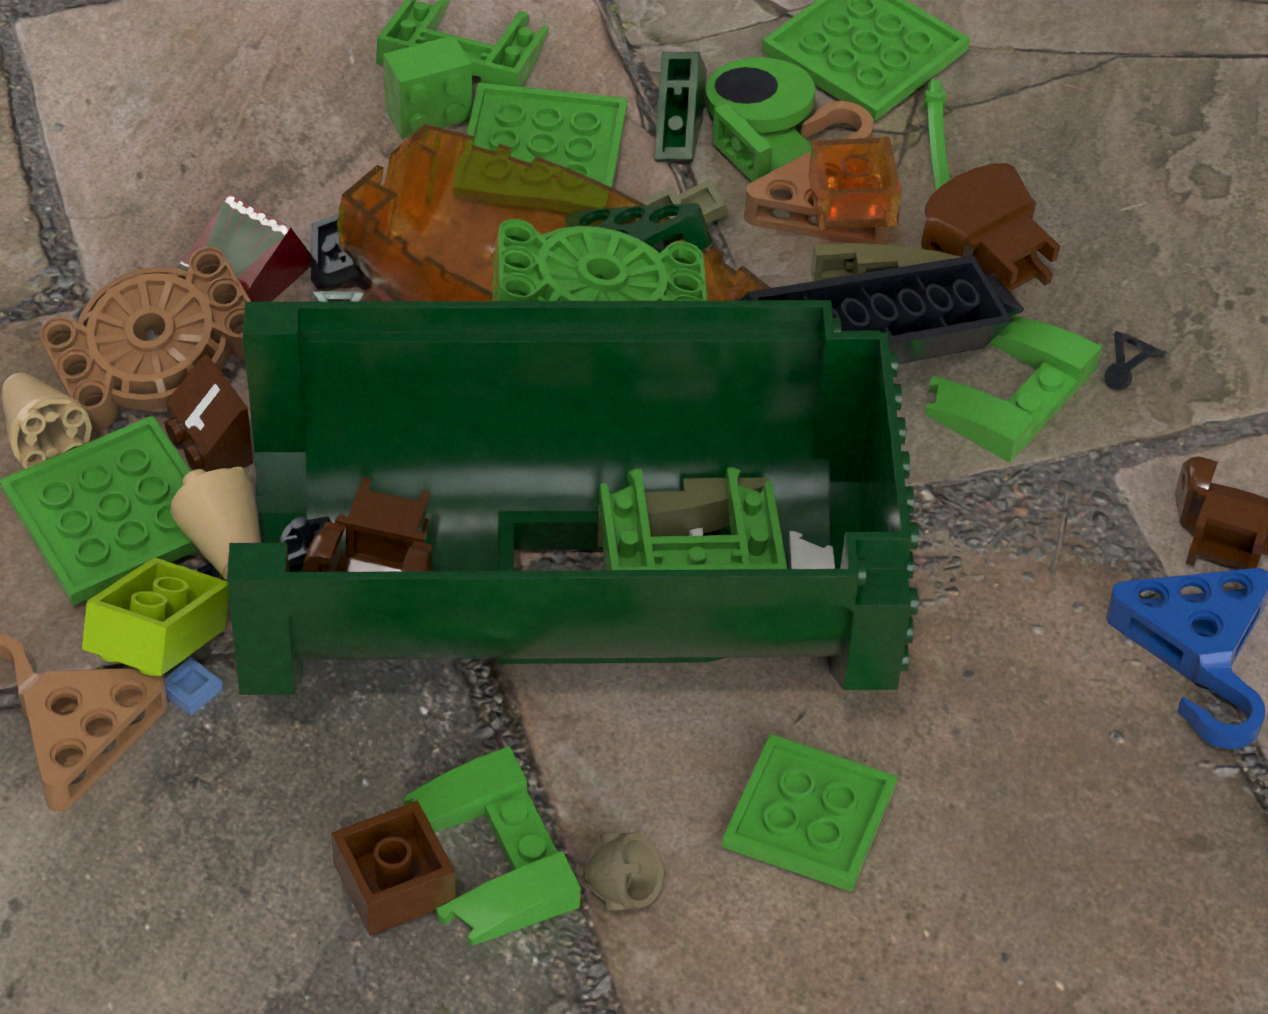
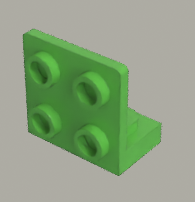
(753, 151)

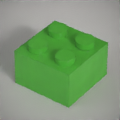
(428, 85)

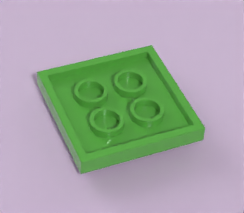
(810, 812)

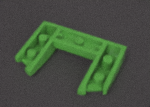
(501, 64)
(1003, 427)
(752, 544)
(540, 876)

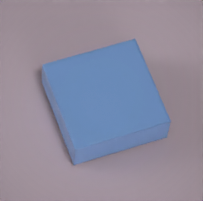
(192, 686)

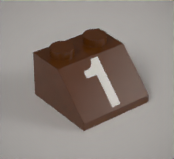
(209, 420)

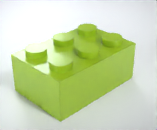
(155, 616)

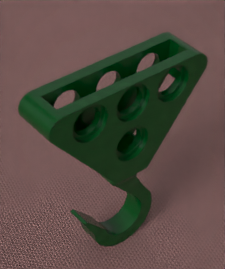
(686, 226)

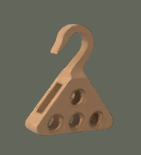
(790, 186)
(78, 716)

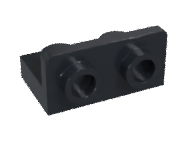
(329, 261)

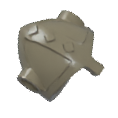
(625, 871)

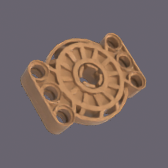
(112, 338)

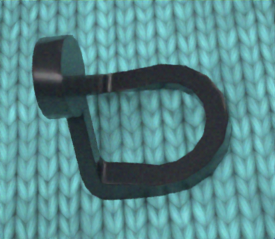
(1119, 374)

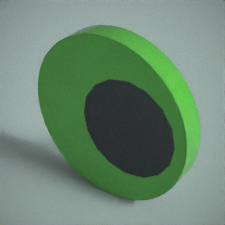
(764, 91)

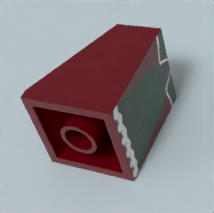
(257, 246)

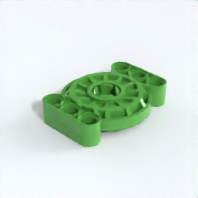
(592, 266)

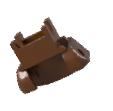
(1224, 520)

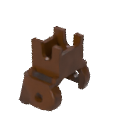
(994, 217)
(381, 536)

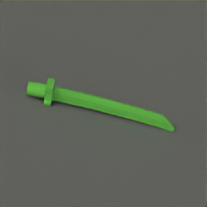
(934, 104)

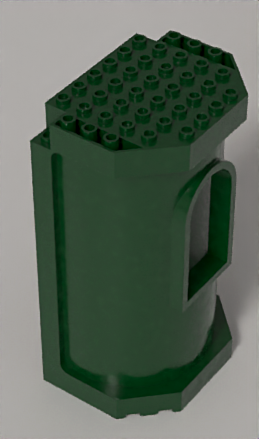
(514, 429)

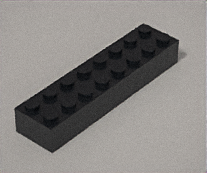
(923, 306)

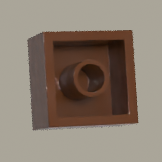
(393, 867)

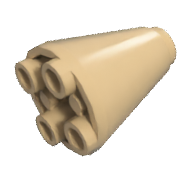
(41, 419)
(217, 511)

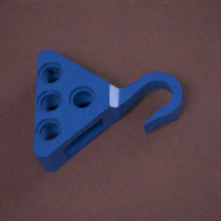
(1199, 639)

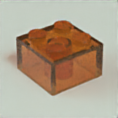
(854, 183)

